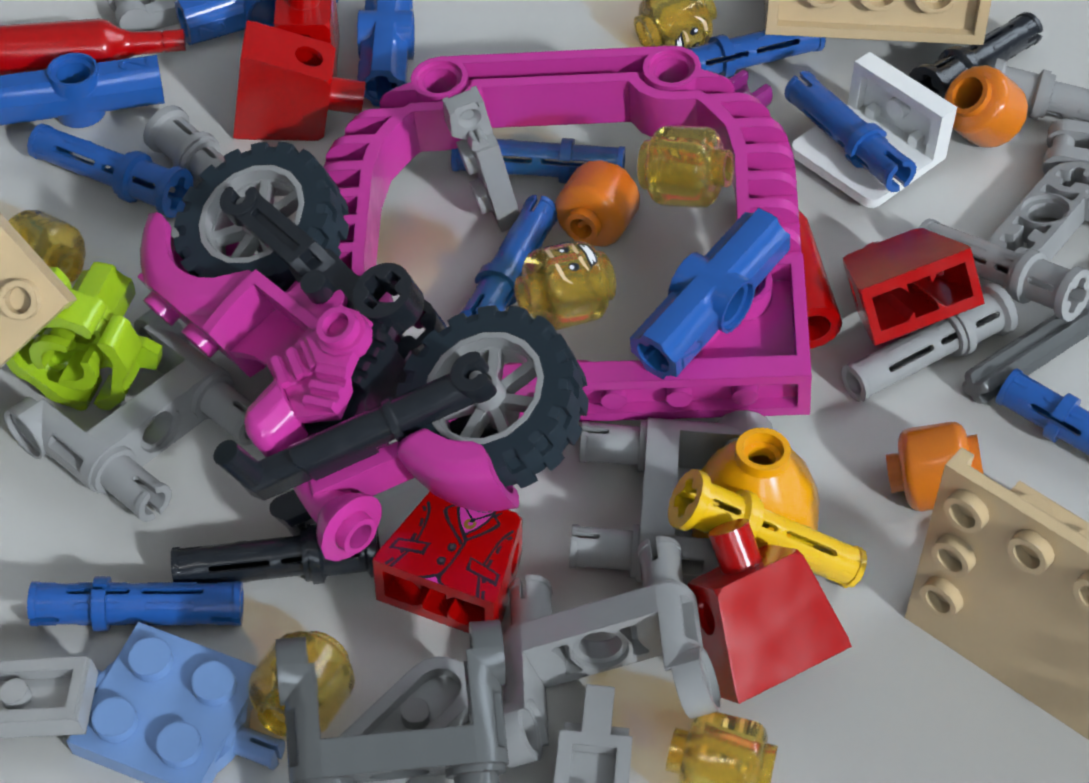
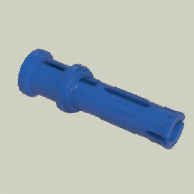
(58, 148)

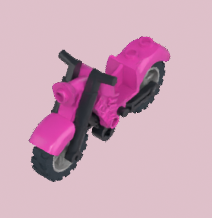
(342, 361)

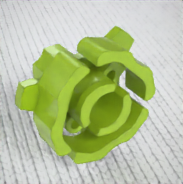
(87, 338)

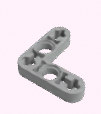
(1058, 195)

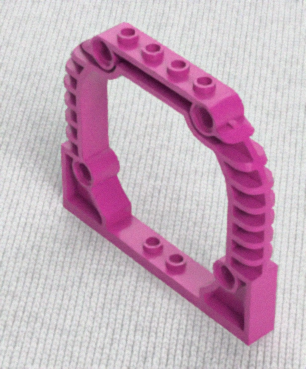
(754, 367)

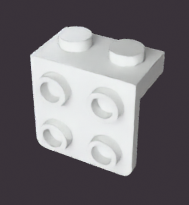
(911, 114)

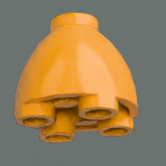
(771, 470)

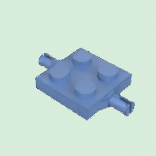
(172, 712)

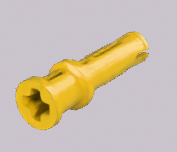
(705, 505)

